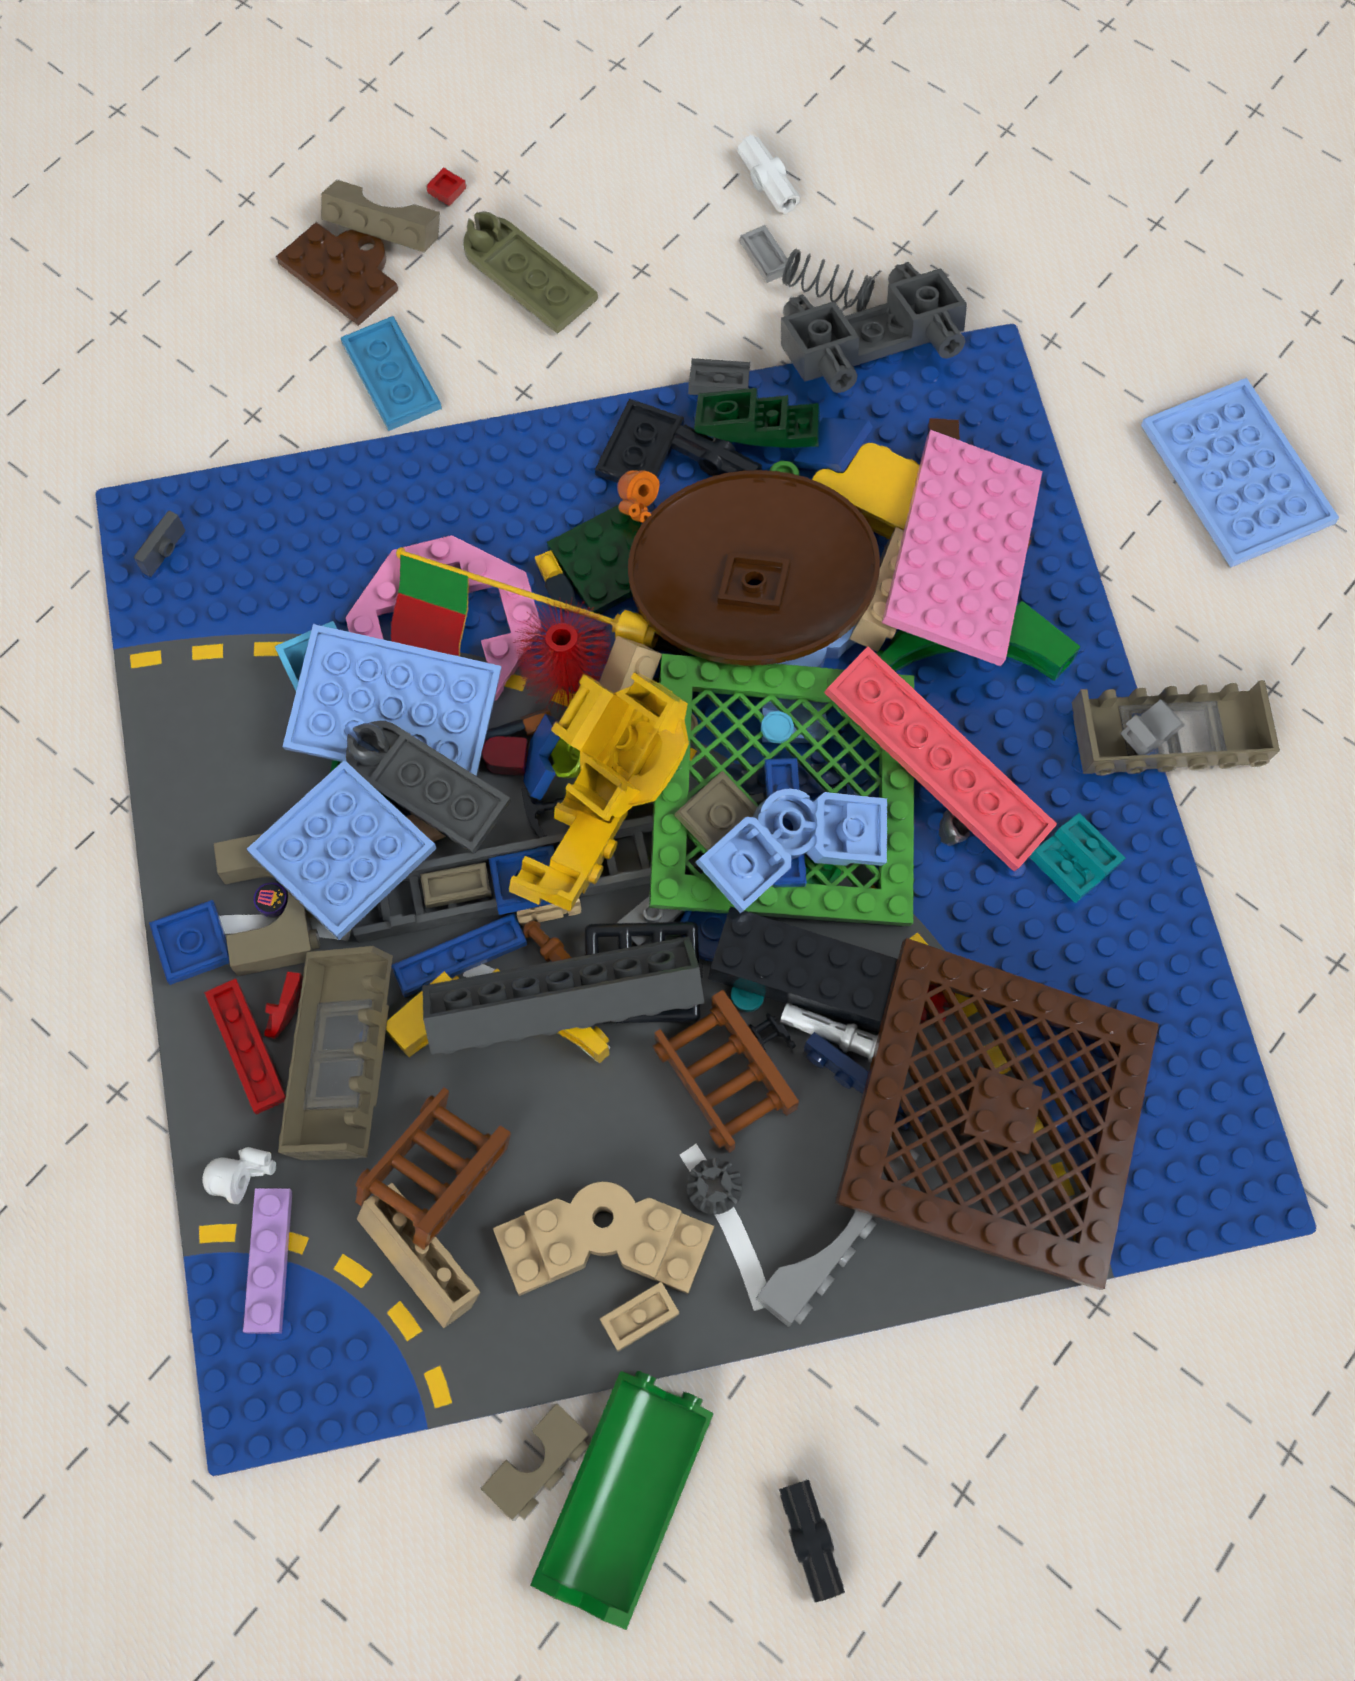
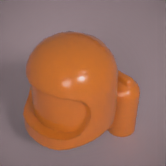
(637, 491)

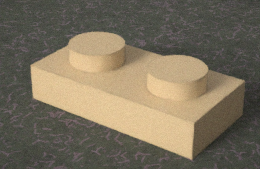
(639, 1316)

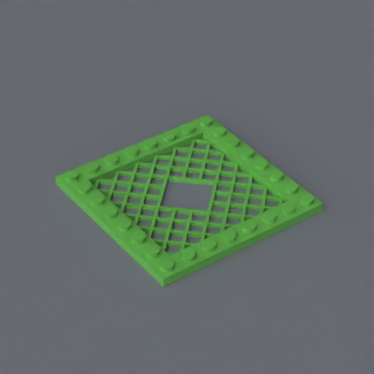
(696, 892)

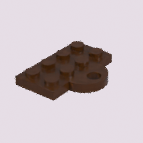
(341, 270)

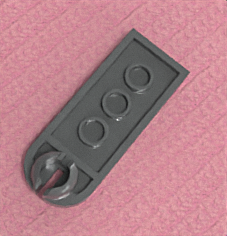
(426, 783)

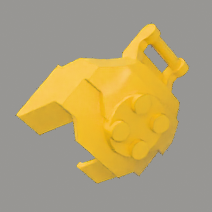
(625, 743)

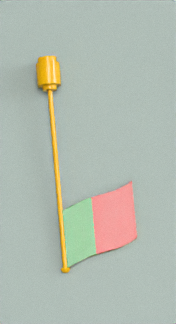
(434, 607)

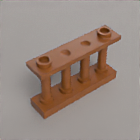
(759, 1069)
(447, 1197)

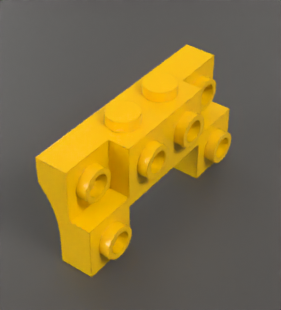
(575, 860)

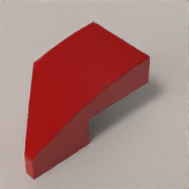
(282, 1014)

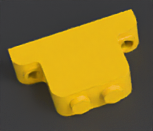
(877, 485)

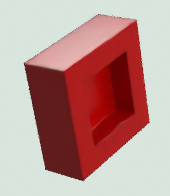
(446, 186)

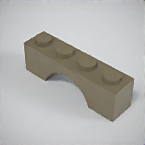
(406, 226)

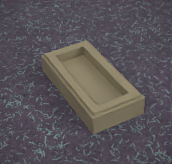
(455, 885)

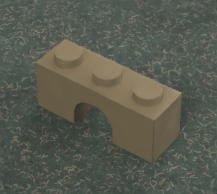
(515, 1490)

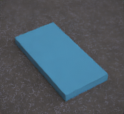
(391, 373)

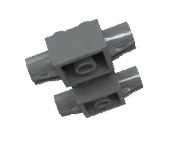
(916, 312)

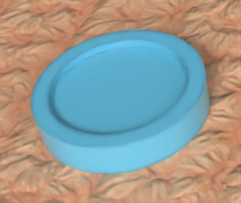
(777, 727)

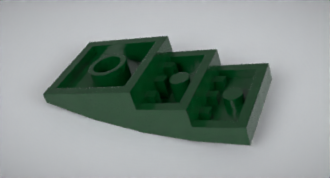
(757, 421)

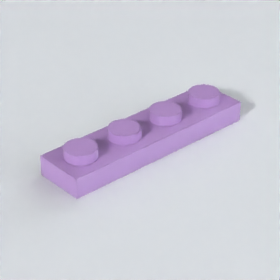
(268, 1261)

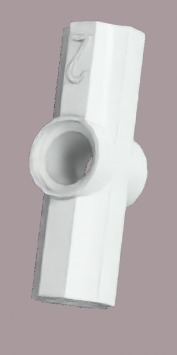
(768, 174)

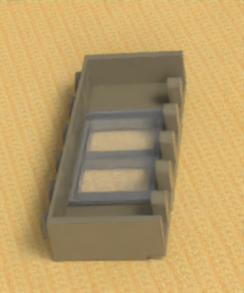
(1218, 730)
(336, 1054)

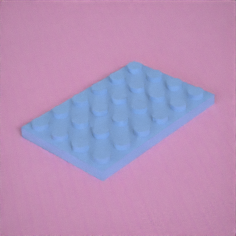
(1239, 472)
(369, 679)

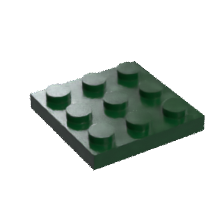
(597, 558)

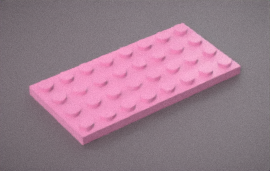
(963, 548)

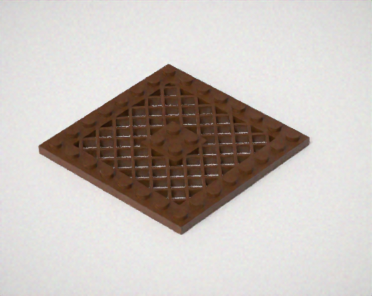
(1000, 1114)

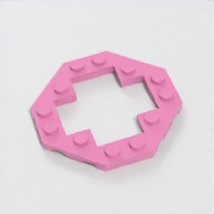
(383, 589)

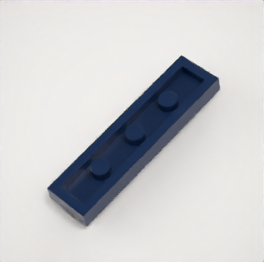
(807, 784)
(846, 1070)

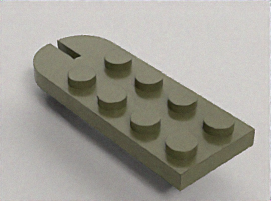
(526, 271)

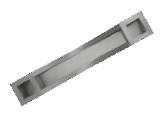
(794, 1285)

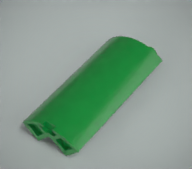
(622, 1499)

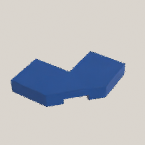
(538, 769)

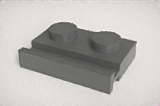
(717, 375)

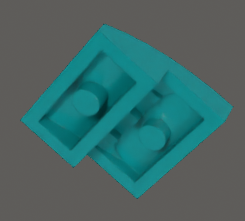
(1077, 857)

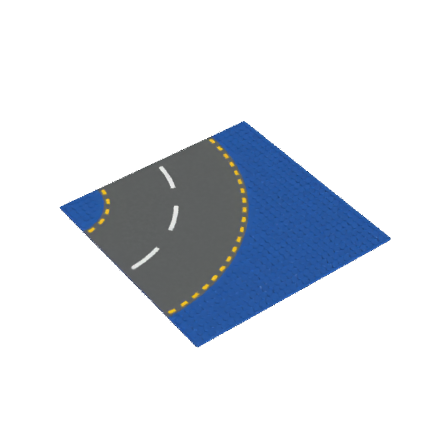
(206, 764)

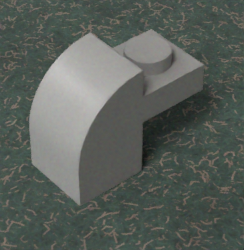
(1152, 728)

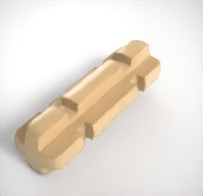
(546, 913)

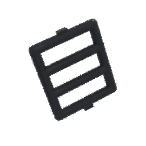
(658, 931)

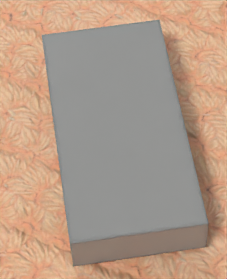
(764, 253)

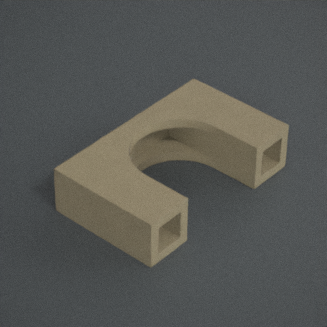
(272, 946)

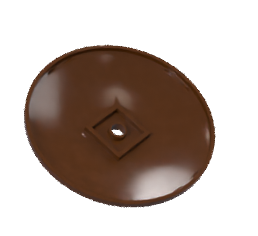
(744, 526)

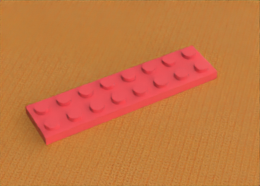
(940, 758)

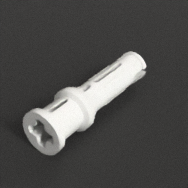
(847, 1037)

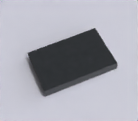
(639, 441)

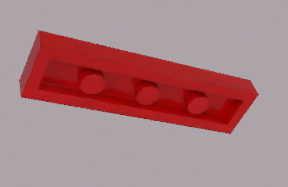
(246, 1046)

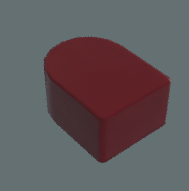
(505, 755)

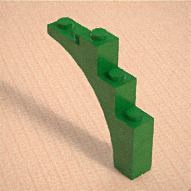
(1031, 642)

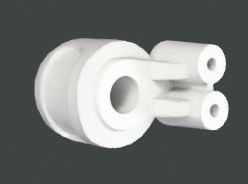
(231, 1177)

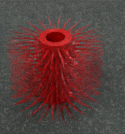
(563, 653)

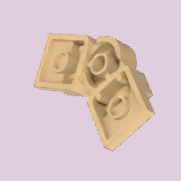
(561, 1235)

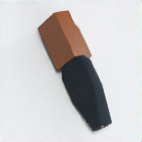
(528, 722)

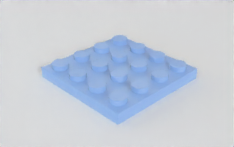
(341, 849)

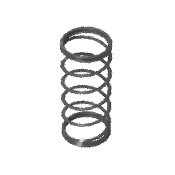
(863, 295)

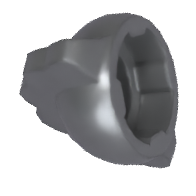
(952, 829)

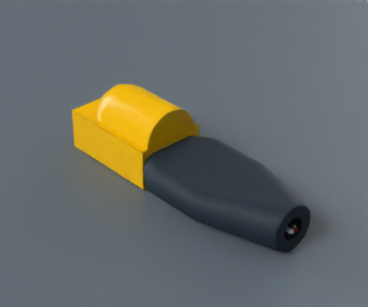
(556, 582)

